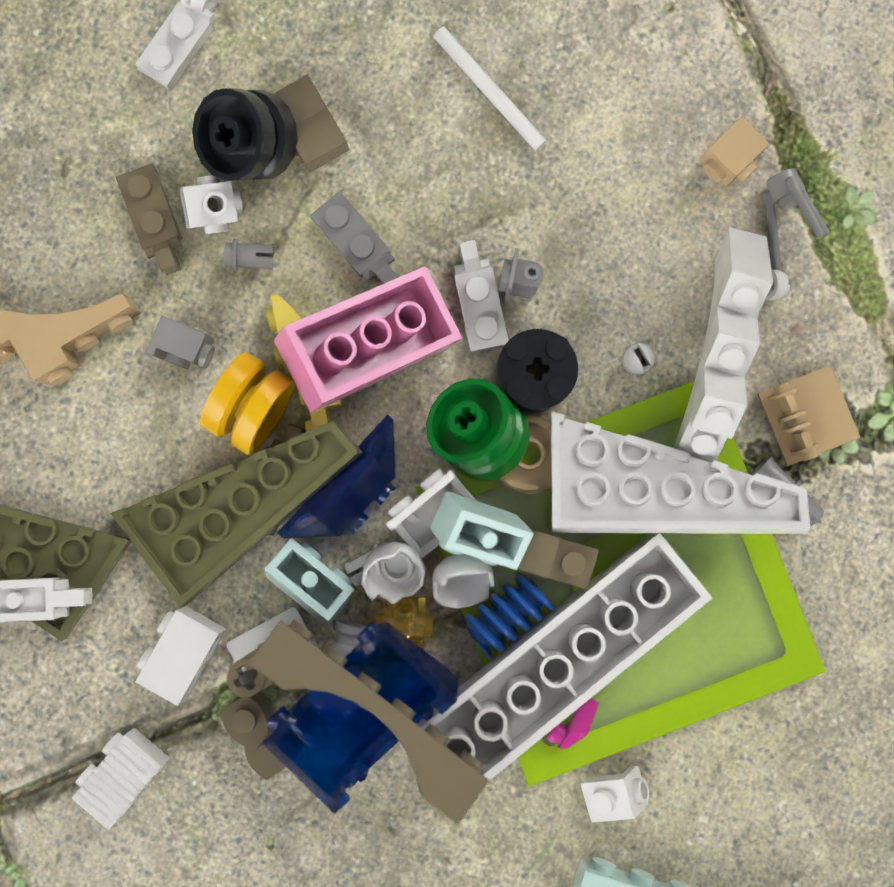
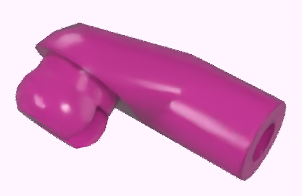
(577, 728)

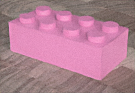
(366, 338)

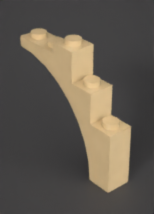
(49, 340)

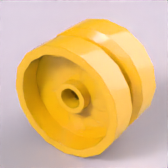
(247, 403)

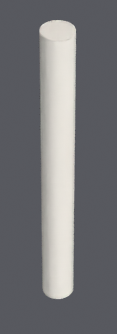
(489, 88)

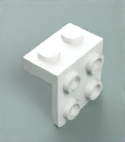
(415, 517)

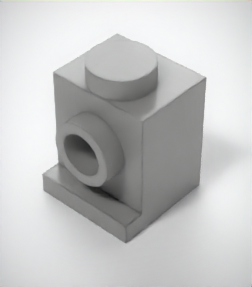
(181, 344)

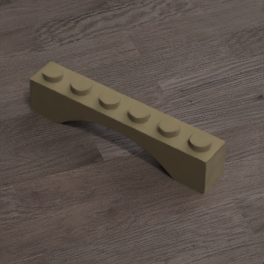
(442, 777)

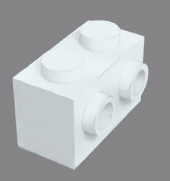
(179, 654)

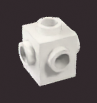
(195, 205)

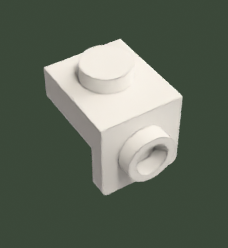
(616, 795)

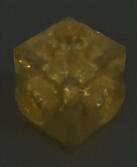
(409, 618)

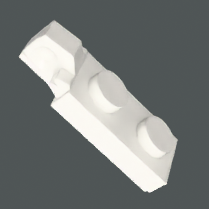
(177, 41)
(479, 301)
(39, 599)

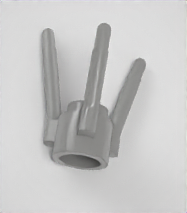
(788, 191)

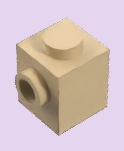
(734, 153)

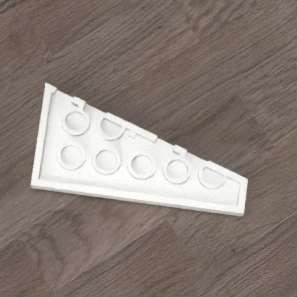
(645, 487)

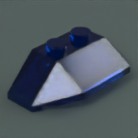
(345, 499)

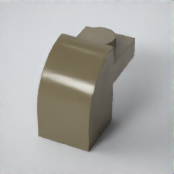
(559, 559)

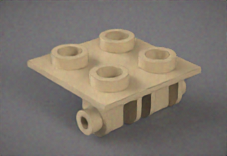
(808, 415)

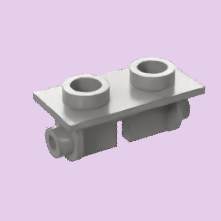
(520, 277)

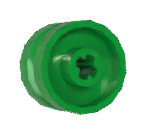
(478, 429)

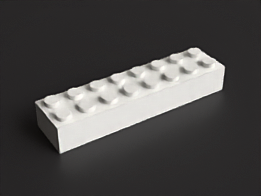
(571, 654)

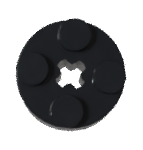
(552, 354)

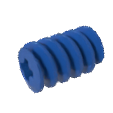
(507, 614)

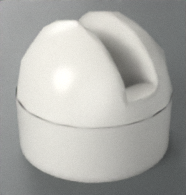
(781, 287)
(632, 363)

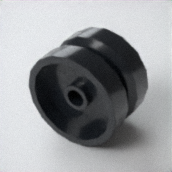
(244, 134)

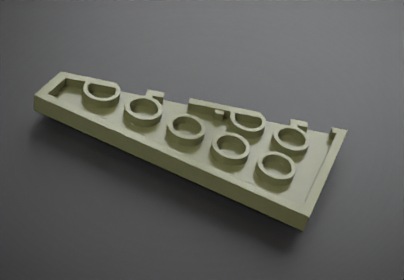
(55, 548)

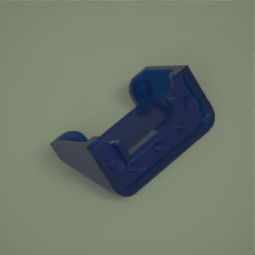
(335, 740)

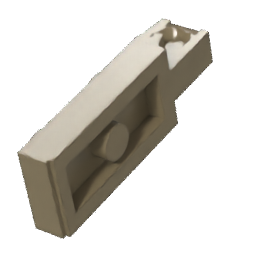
(151, 216)

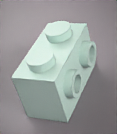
(481, 531)
(309, 581)

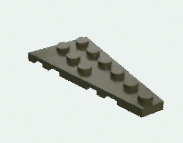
(217, 518)

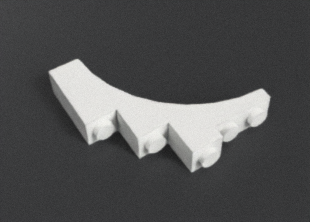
(729, 346)

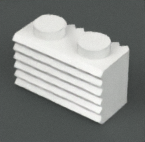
(120, 777)

